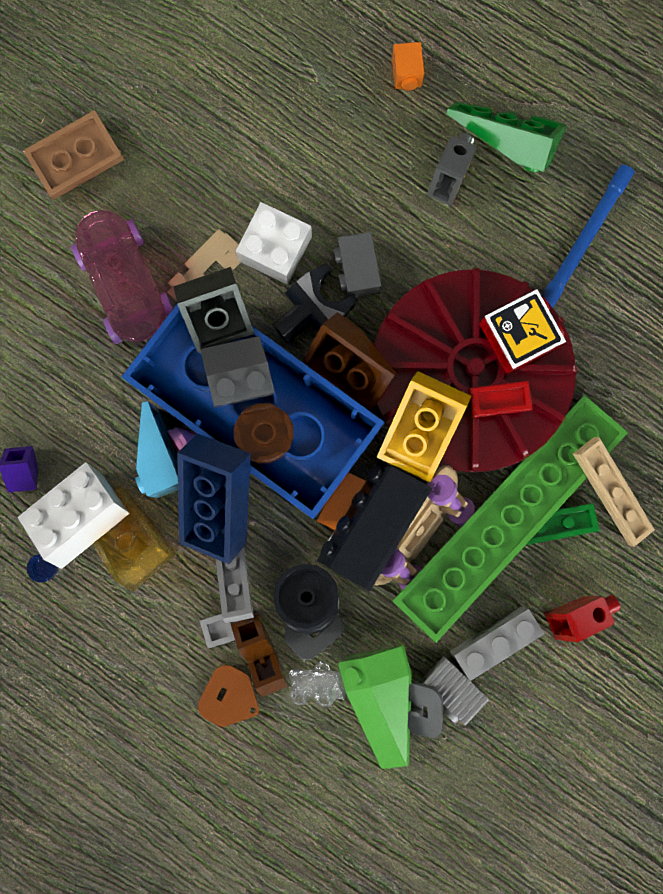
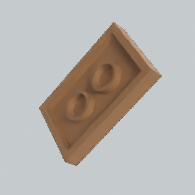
(73, 155)

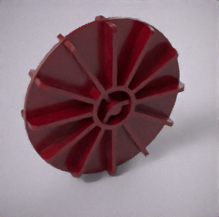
(440, 335)

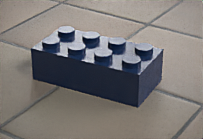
(213, 497)

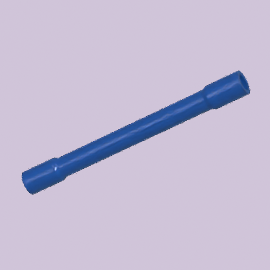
(614, 190)

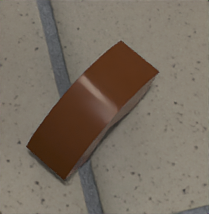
(260, 655)

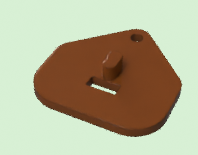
(236, 701)

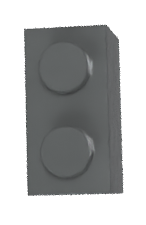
(358, 265)

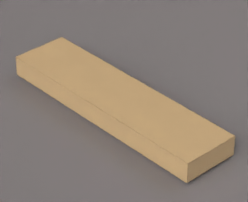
(613, 491)

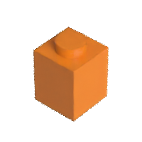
(407, 66)

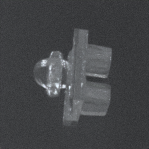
(317, 683)

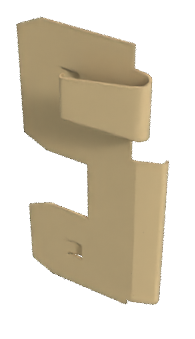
(218, 248)

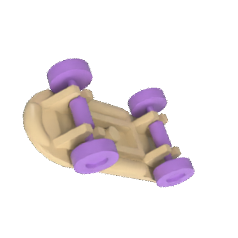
(441, 500)

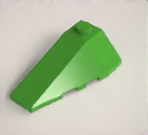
(379, 694)

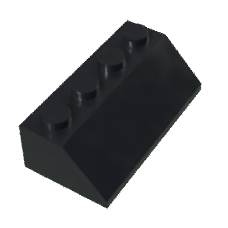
(373, 525)

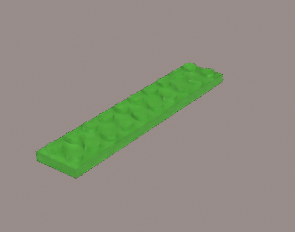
(504, 523)

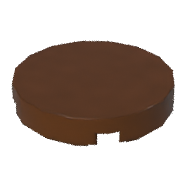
(264, 432)

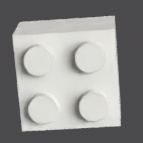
(274, 243)

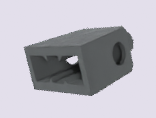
(455, 164)

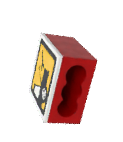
(522, 331)

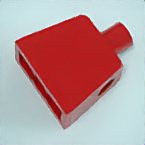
(582, 617)

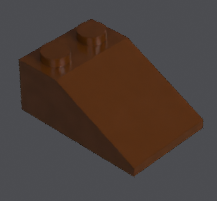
(349, 361)

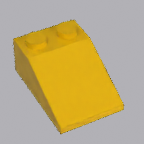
(423, 426)

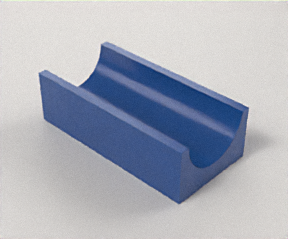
(326, 422)

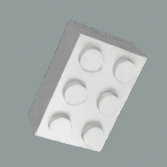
(73, 515)

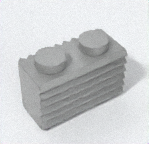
(459, 694)

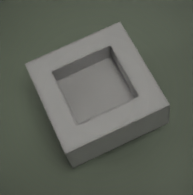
(216, 631)

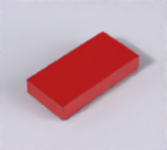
(500, 399)

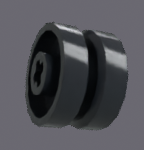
(307, 581)

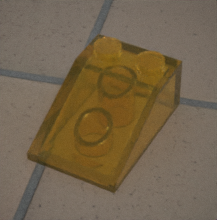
(133, 547)

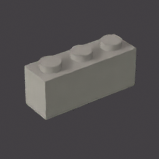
(497, 642)

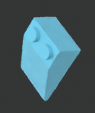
(155, 456)

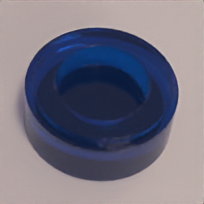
(41, 570)

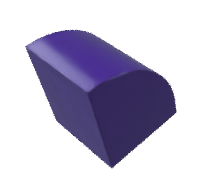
(19, 469)

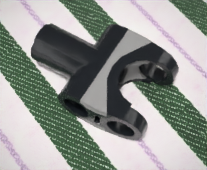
(310, 305)

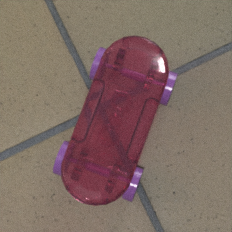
(112, 257)

